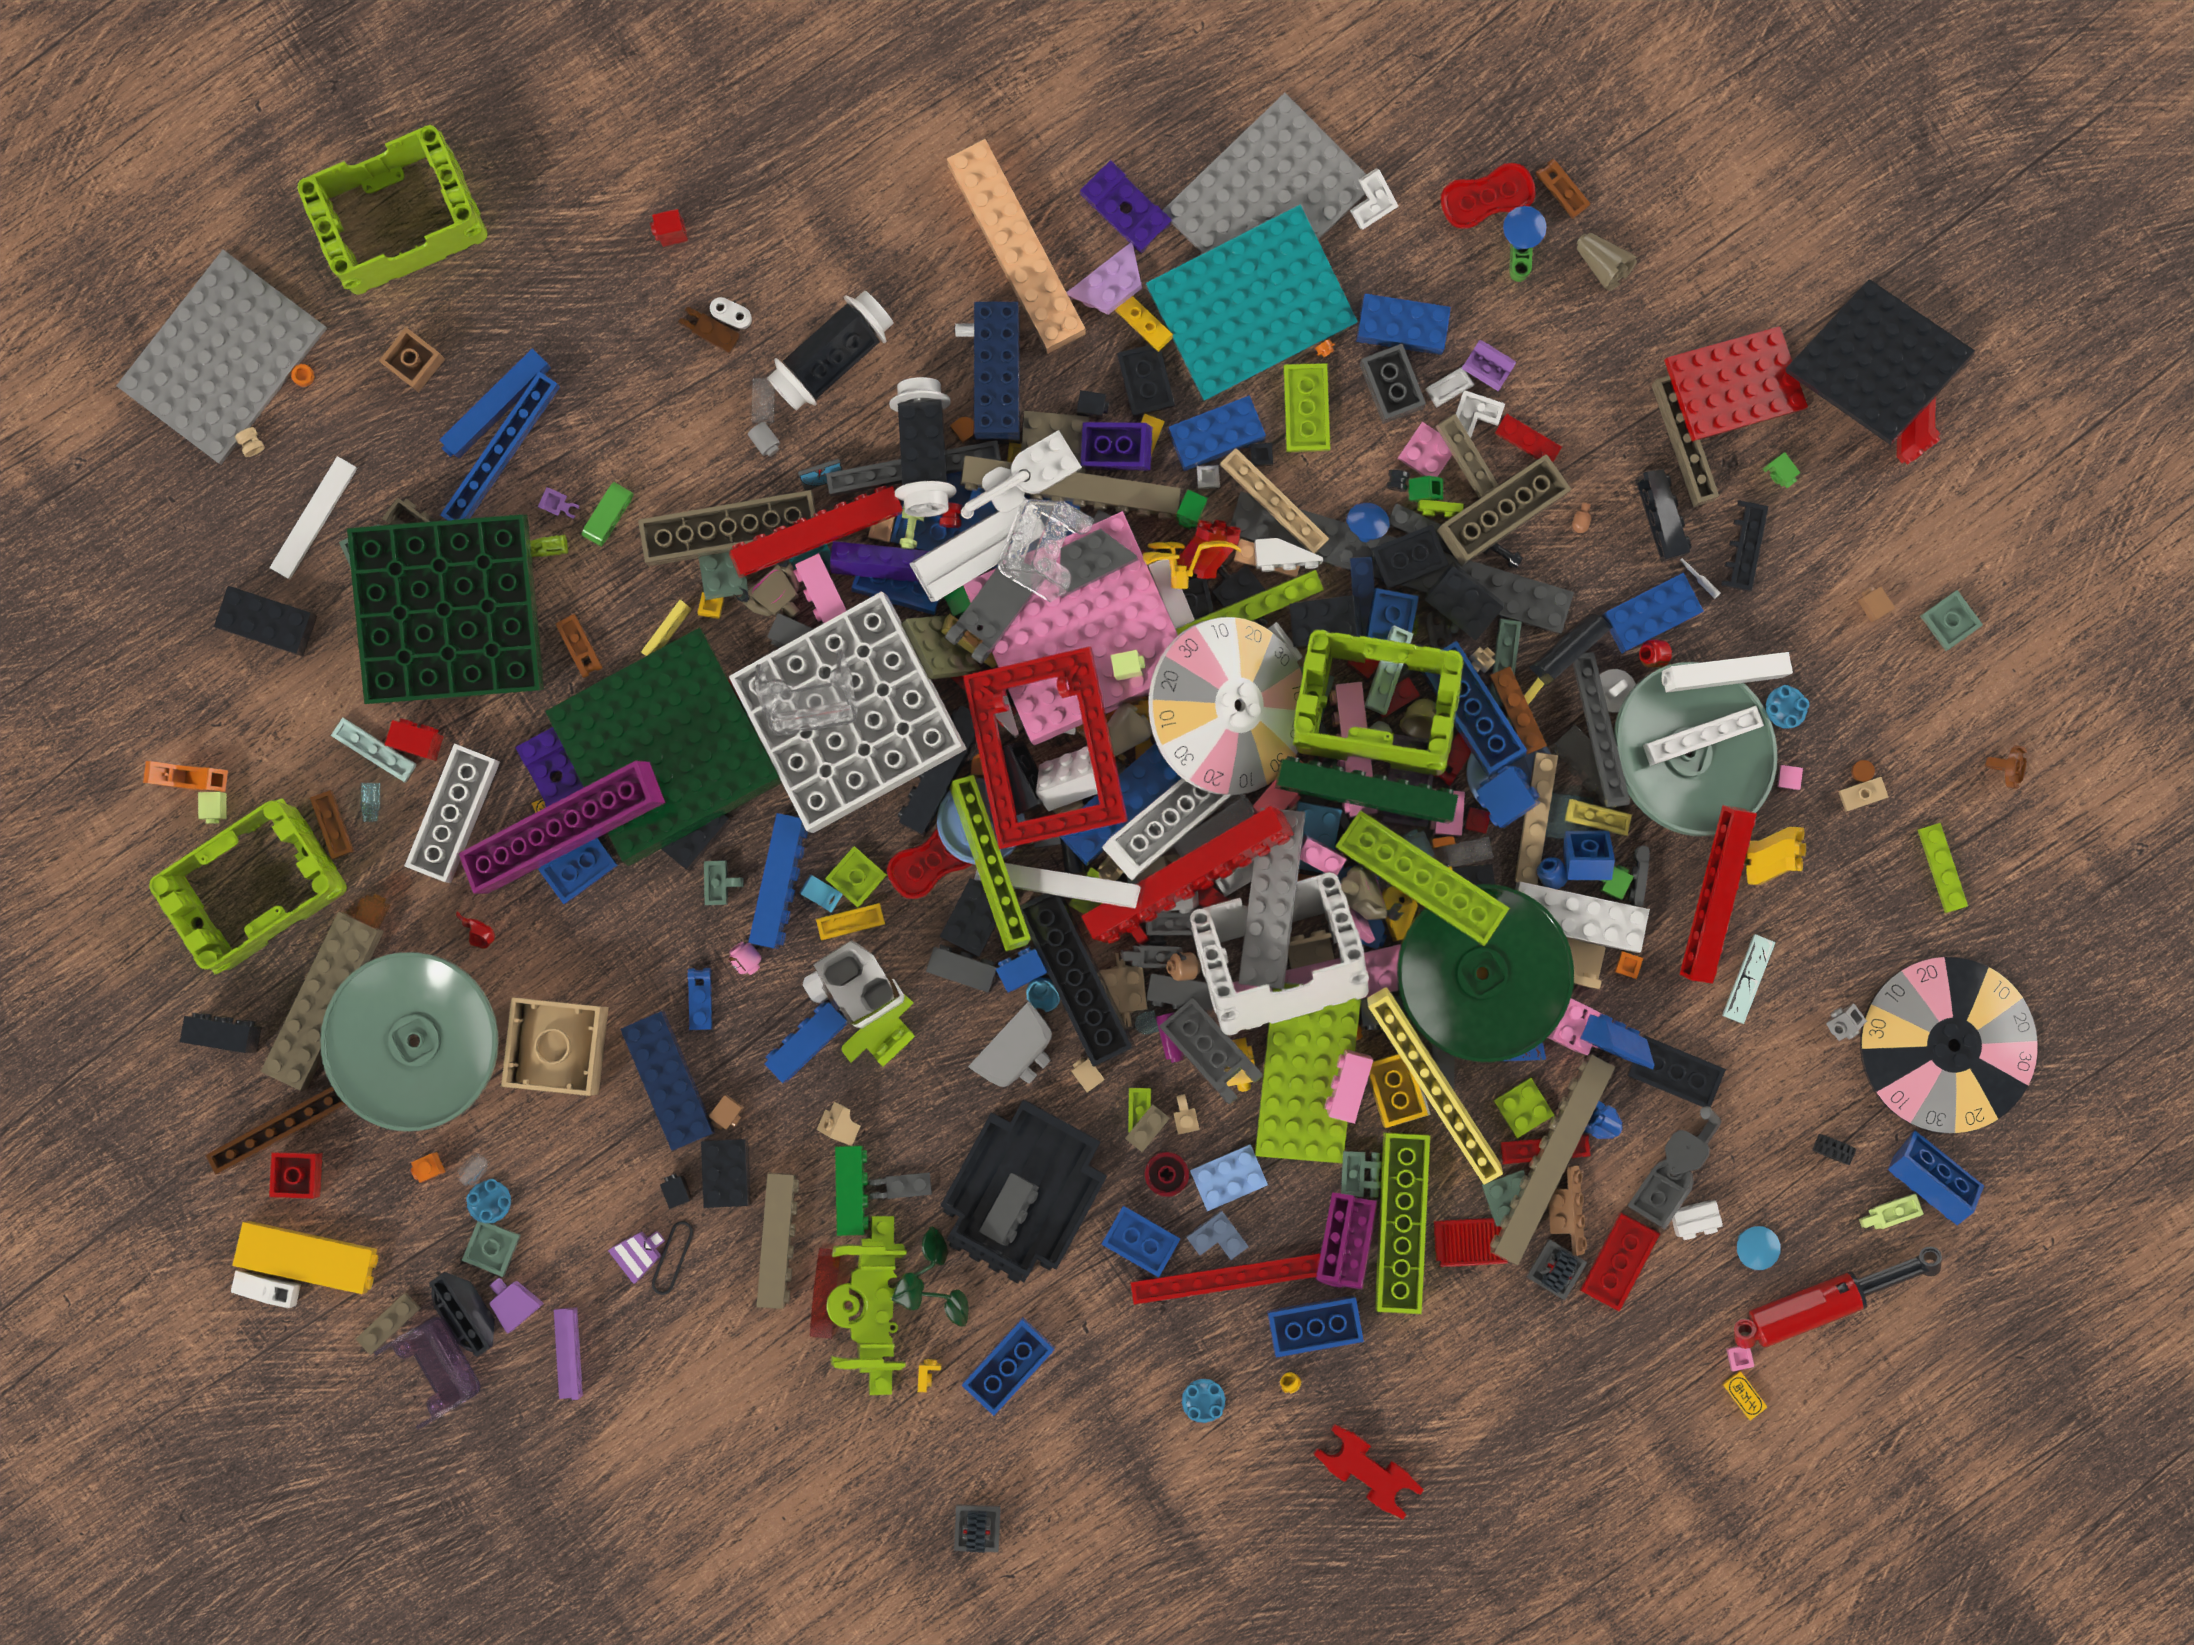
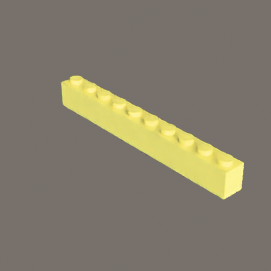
(1435, 1085)

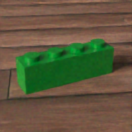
(850, 1190)

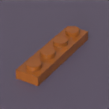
(1517, 710)

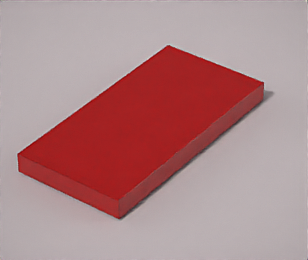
(1619, 1261)

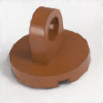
(2014, 766)

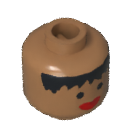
(1183, 966)

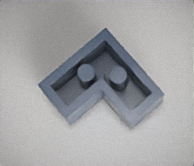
(1219, 1230)

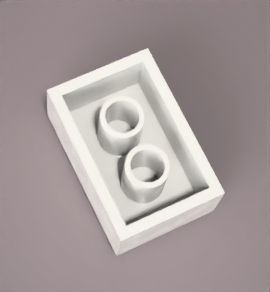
(1066, 779)

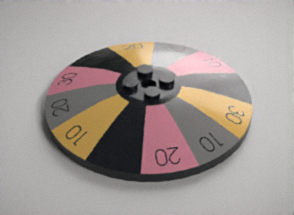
(1909, 1053)

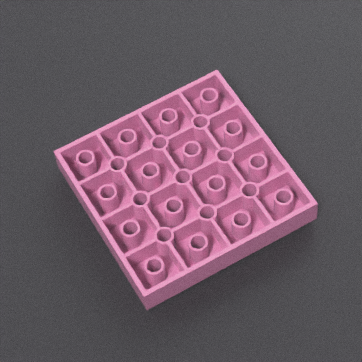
(1108, 615)

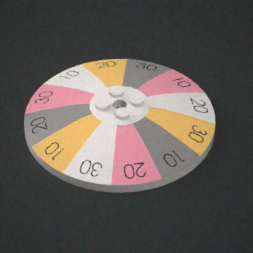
(1196, 712)

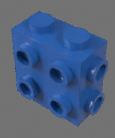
(1507, 796)

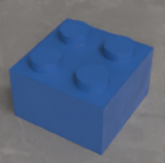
(1588, 855)
(1021, 970)

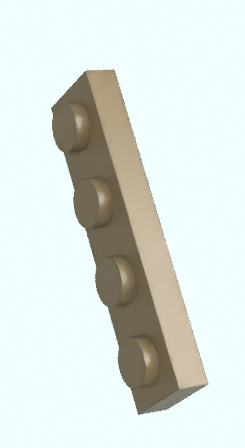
(1467, 456)

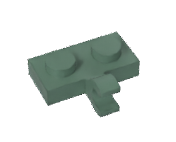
(717, 883)

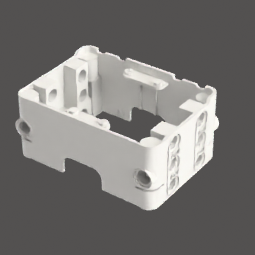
(1259, 1004)

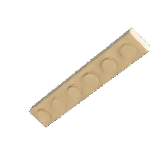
(1274, 501)
(1536, 819)

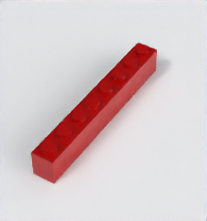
(815, 532)
(1718, 894)

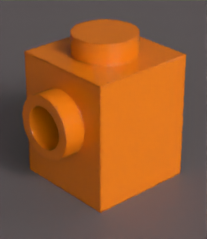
(427, 1167)

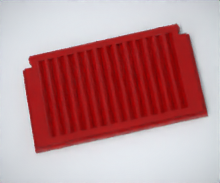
(1466, 1242)

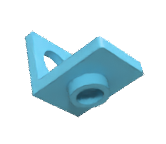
(820, 893)

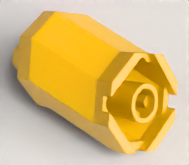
(1775, 855)

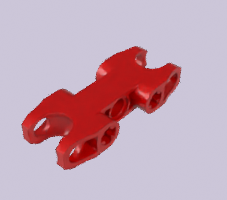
(1383, 1482)

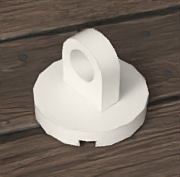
(1616, 687)

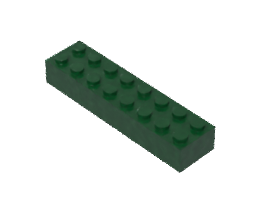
(1366, 791)

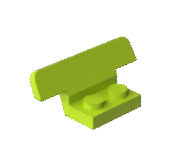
(881, 1037)

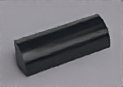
(1570, 648)

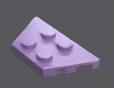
(1110, 283)

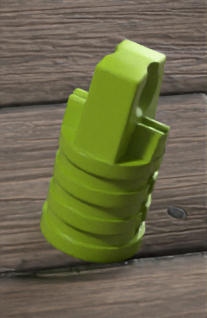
(549, 546)

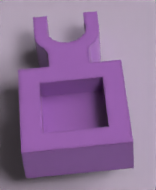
(555, 502)

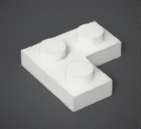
(1379, 200)
(1478, 407)

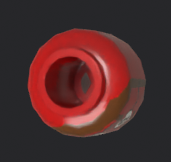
(1655, 653)

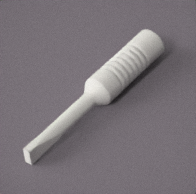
(1714, 592)

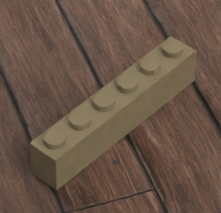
(1688, 453)
(776, 1240)

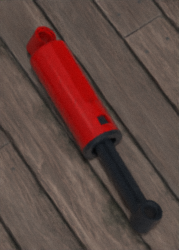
(1826, 1302)

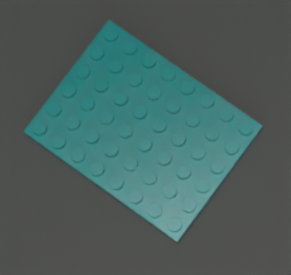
(1251, 302)

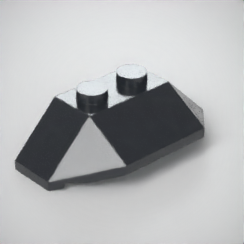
(463, 1312)

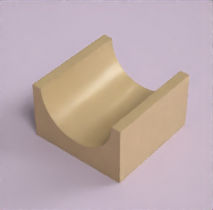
(554, 1046)

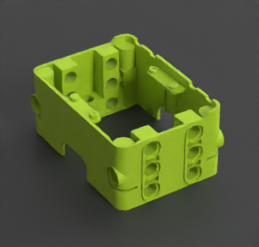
(378, 174)
(1370, 742)
(185, 908)

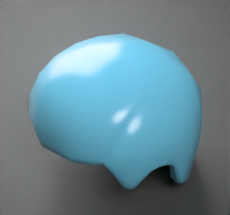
(1042, 994)

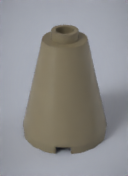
(1606, 260)
(1127, 729)

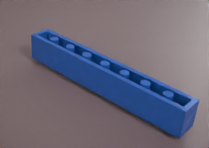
(501, 448)

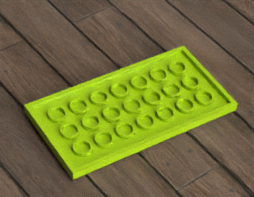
(1298, 1080)

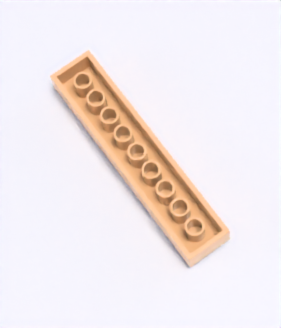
(1016, 246)

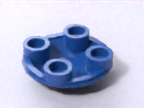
(1524, 227)
(1368, 521)

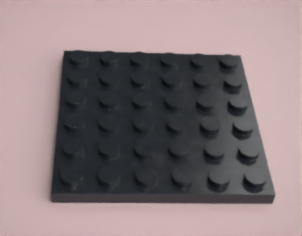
(1880, 361)

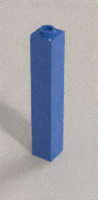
(493, 405)

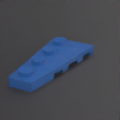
(899, 592)

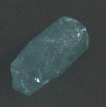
(370, 801)

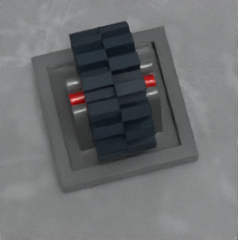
(1556, 1269)
(977, 1528)

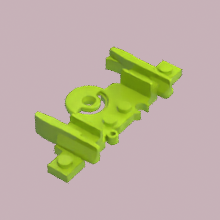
(872, 1325)

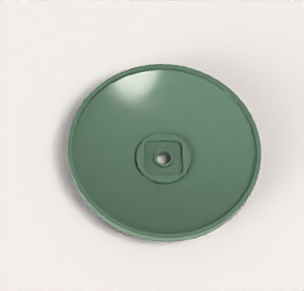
(1690, 791)
(370, 1048)

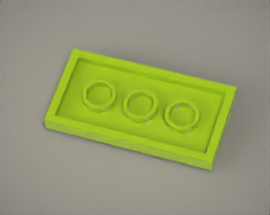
(1306, 407)

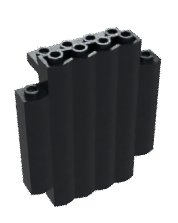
(1043, 1153)

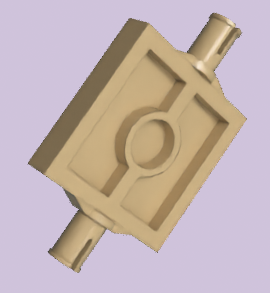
(1126, 988)

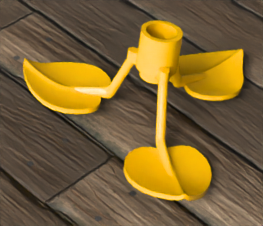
(1179, 573)

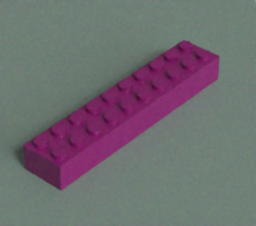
(561, 827)

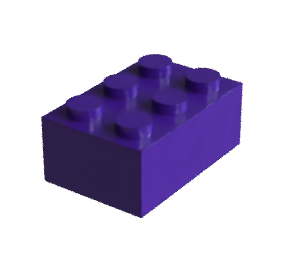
(1116, 446)

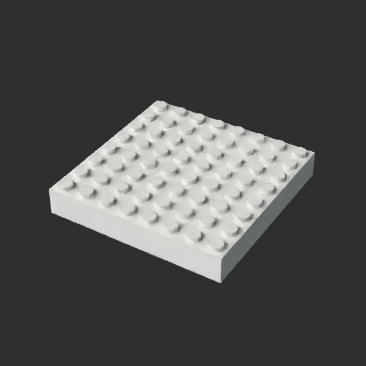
(897, 725)

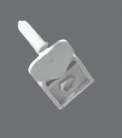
(1042, 463)

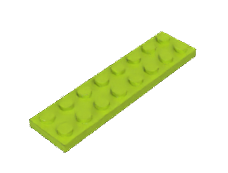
(1422, 878)

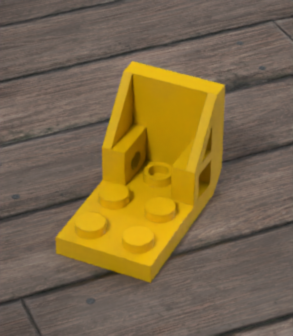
(1399, 928)

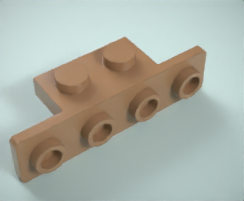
(1566, 1211)

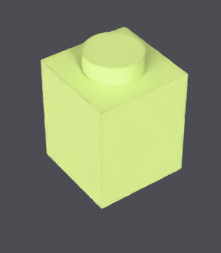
(1128, 665)
(212, 807)

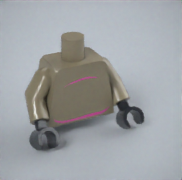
(774, 592)
(1366, 896)

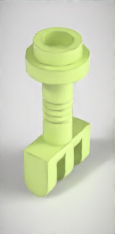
(908, 542)

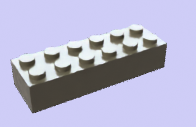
(1503, 510)

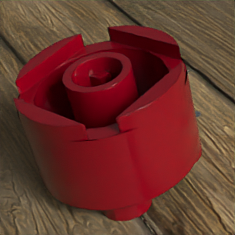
(1175, 1164)

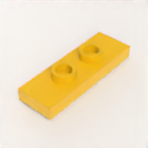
(1144, 323)
(850, 921)

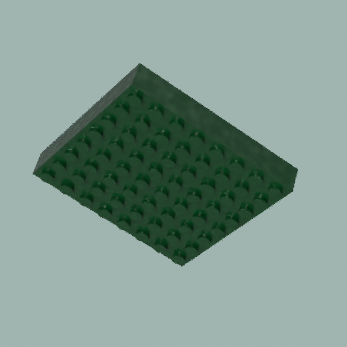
(445, 609)
(686, 723)

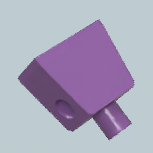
(513, 1303)

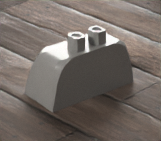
(1015, 1049)

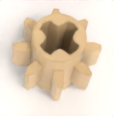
(1482, 659)

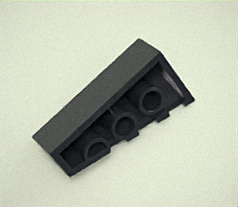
(1663, 515)

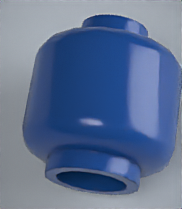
(1552, 873)

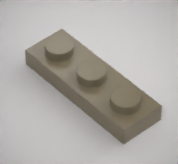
(388, 1323)

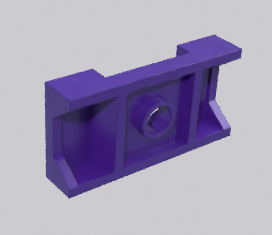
(1112, 189)
(543, 757)

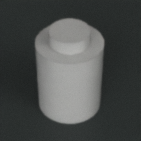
(764, 439)

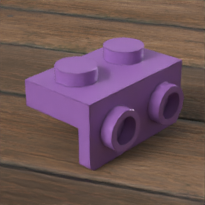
(1489, 365)

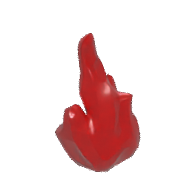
(479, 934)

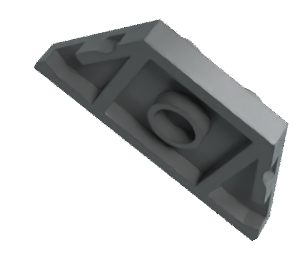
(1093, 559)

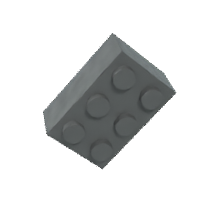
(1392, 383)

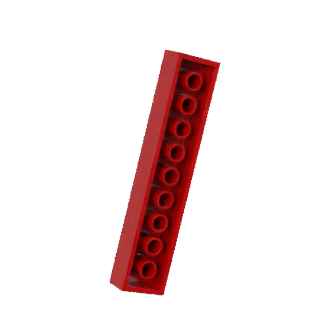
(1191, 873)

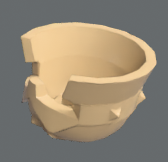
(1419, 718)

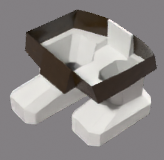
(854, 985)

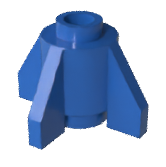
(1604, 1122)

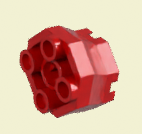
(1918, 435)
(1213, 557)

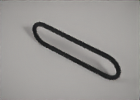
(681, 1259)

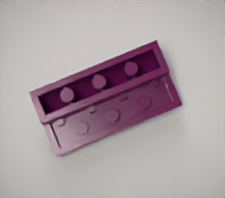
(1347, 1241)

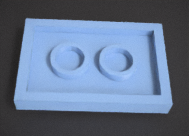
(1228, 1177)

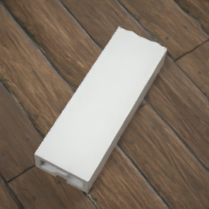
(964, 555)

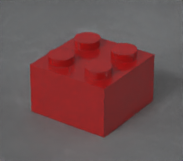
(414, 740)
(295, 1175)

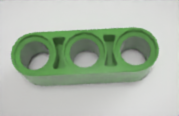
(1520, 259)
(607, 514)

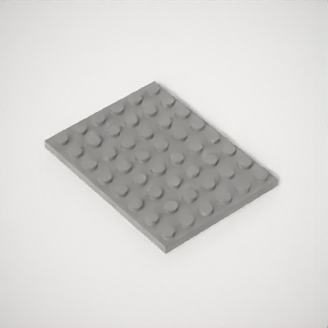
(1264, 173)
(221, 356)

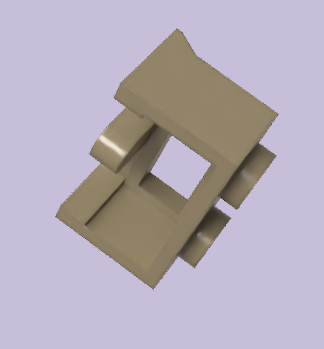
(397, 507)

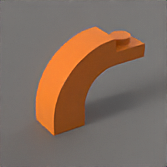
(185, 776)

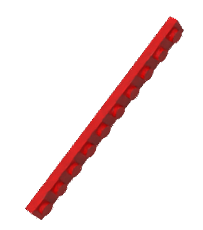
(1225, 1278)

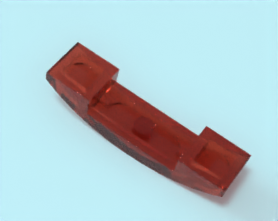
(825, 1282)

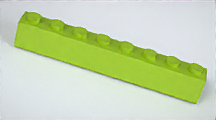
(989, 863)

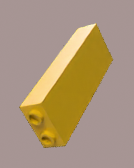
(305, 1257)

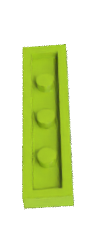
(1942, 867)

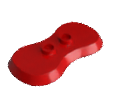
(1472, 200)
(918, 869)

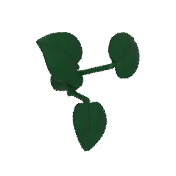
(910, 1287)

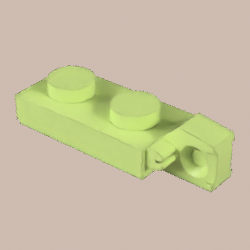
(1893, 1212)

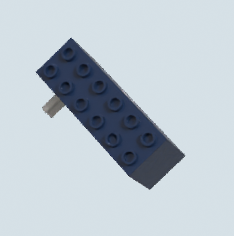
(995, 370)

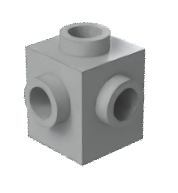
(1846, 1022)

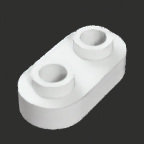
(730, 313)

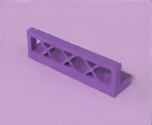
(568, 1353)

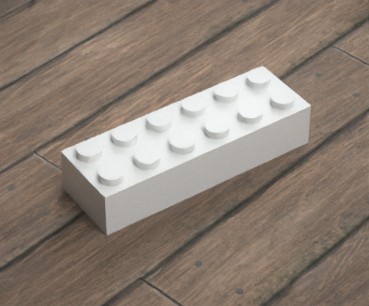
(452, 813)
(1161, 826)
(1592, 918)

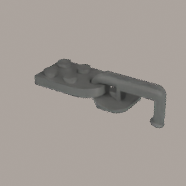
(1662, 1193)

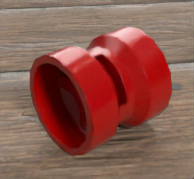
(951, 518)

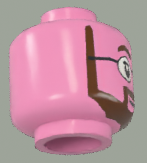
(745, 958)

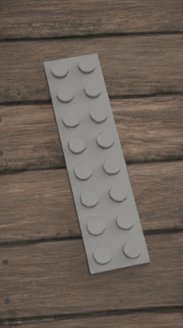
(1272, 910)

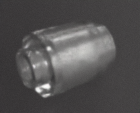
(473, 1169)

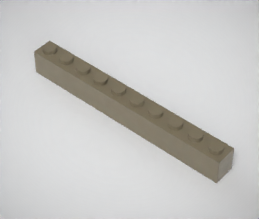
(1088, 489)
(1552, 1159)

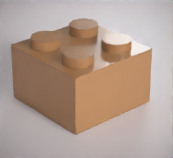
(412, 359)

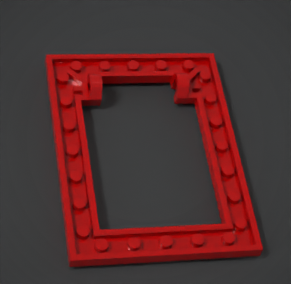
(985, 699)

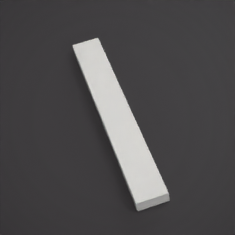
(1072, 885)

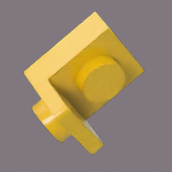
(924, 1377)

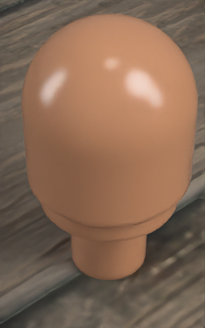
(1582, 519)

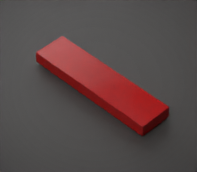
(1525, 1150)

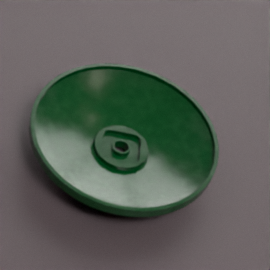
(1510, 1008)

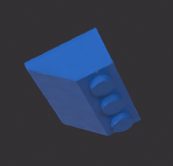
(1617, 1040)

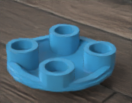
(1786, 707)
(488, 1201)
(1758, 1247)
(1203, 1400)

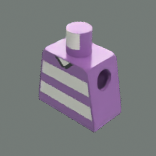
(637, 1254)

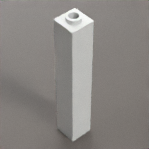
(1726, 672)

